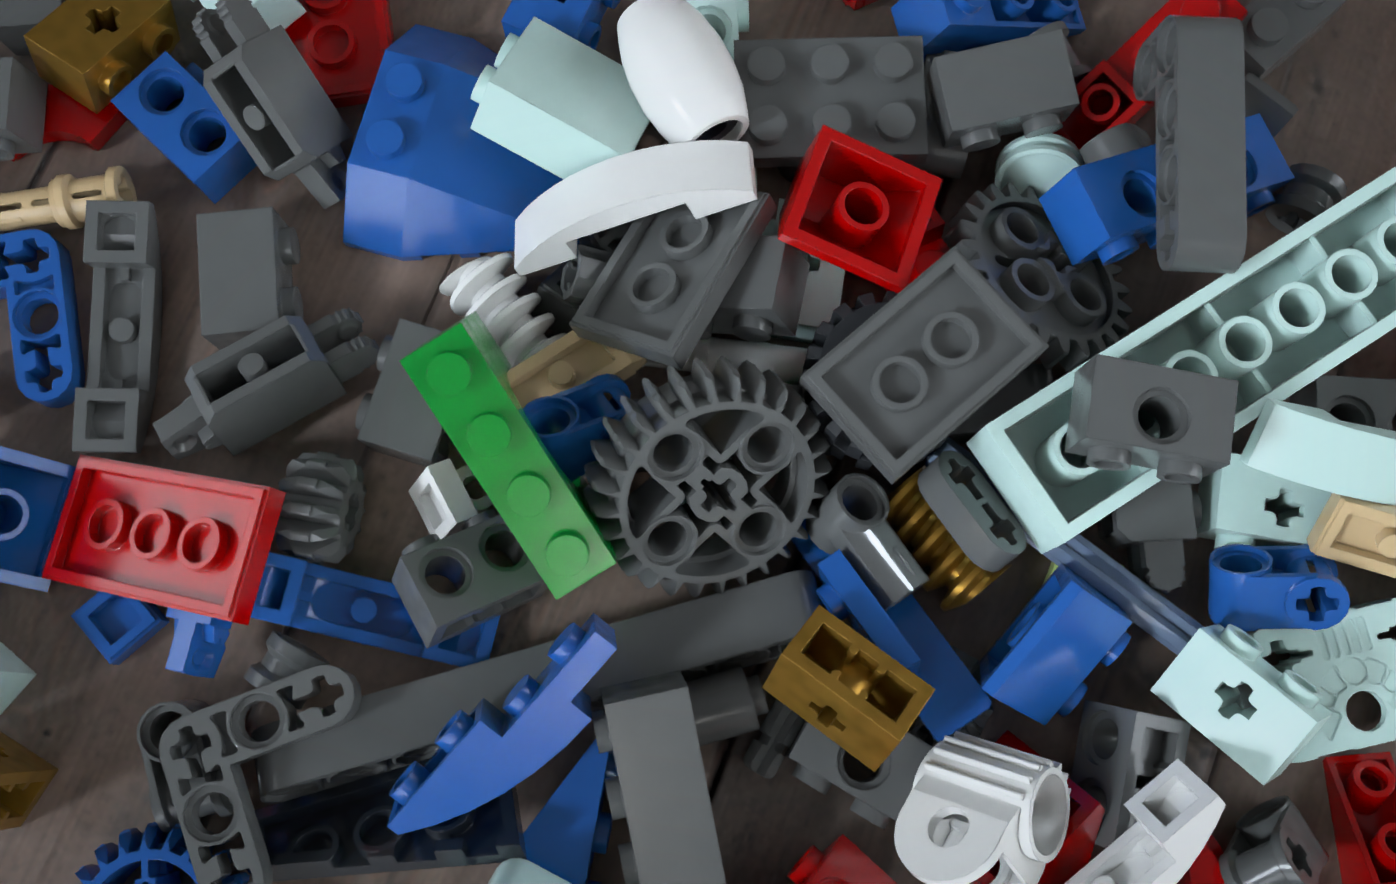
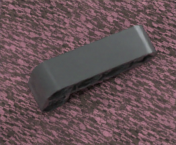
(1198, 88)

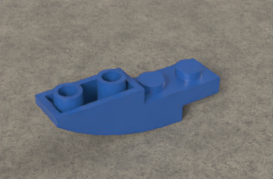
(494, 751)

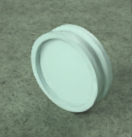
(1036, 162)

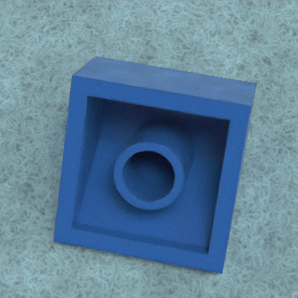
(30, 510)
(1054, 647)

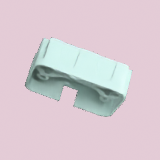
(1339, 665)

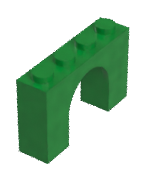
(469, 393)

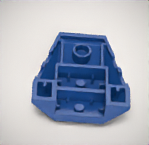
(419, 171)

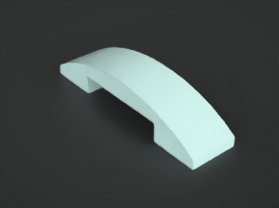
(1323, 452)

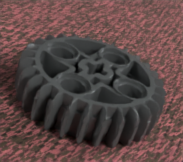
(696, 465)

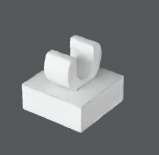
(443, 498)

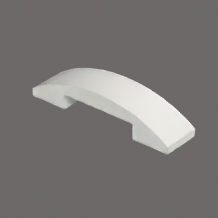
(629, 187)
(1171, 829)

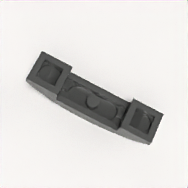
(124, 327)

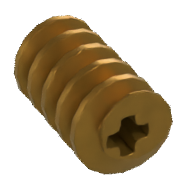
(935, 546)

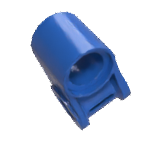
(574, 418)
(1270, 588)

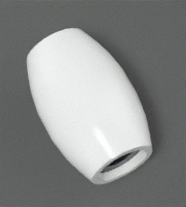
(681, 72)

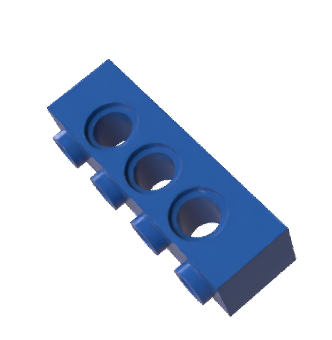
(1111, 203)

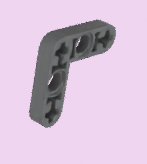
(233, 746)

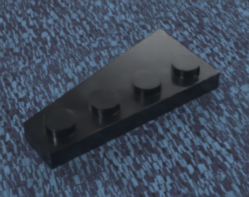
(348, 834)

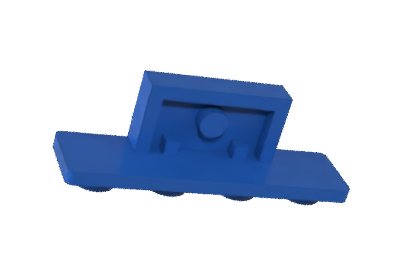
(903, 634)

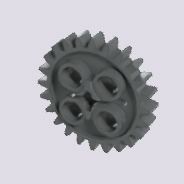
(1023, 259)

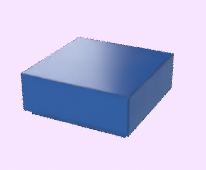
(118, 624)

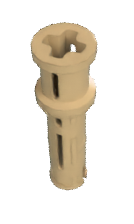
(63, 199)

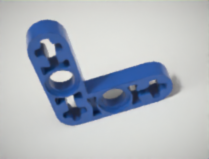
(24, 294)

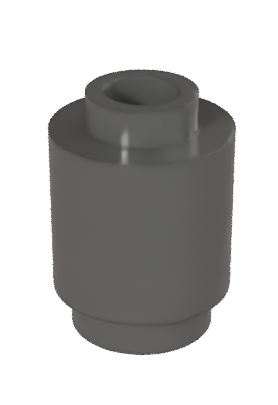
(726, 704)

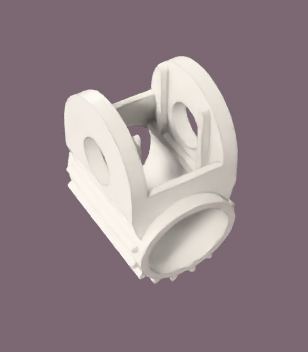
(981, 806)

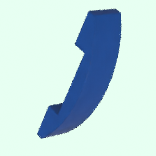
(356, 611)

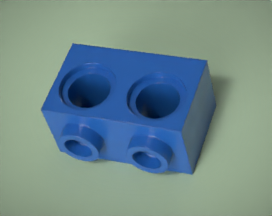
(187, 129)

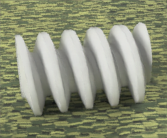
(484, 289)

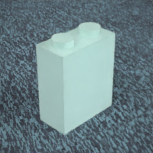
(557, 102)

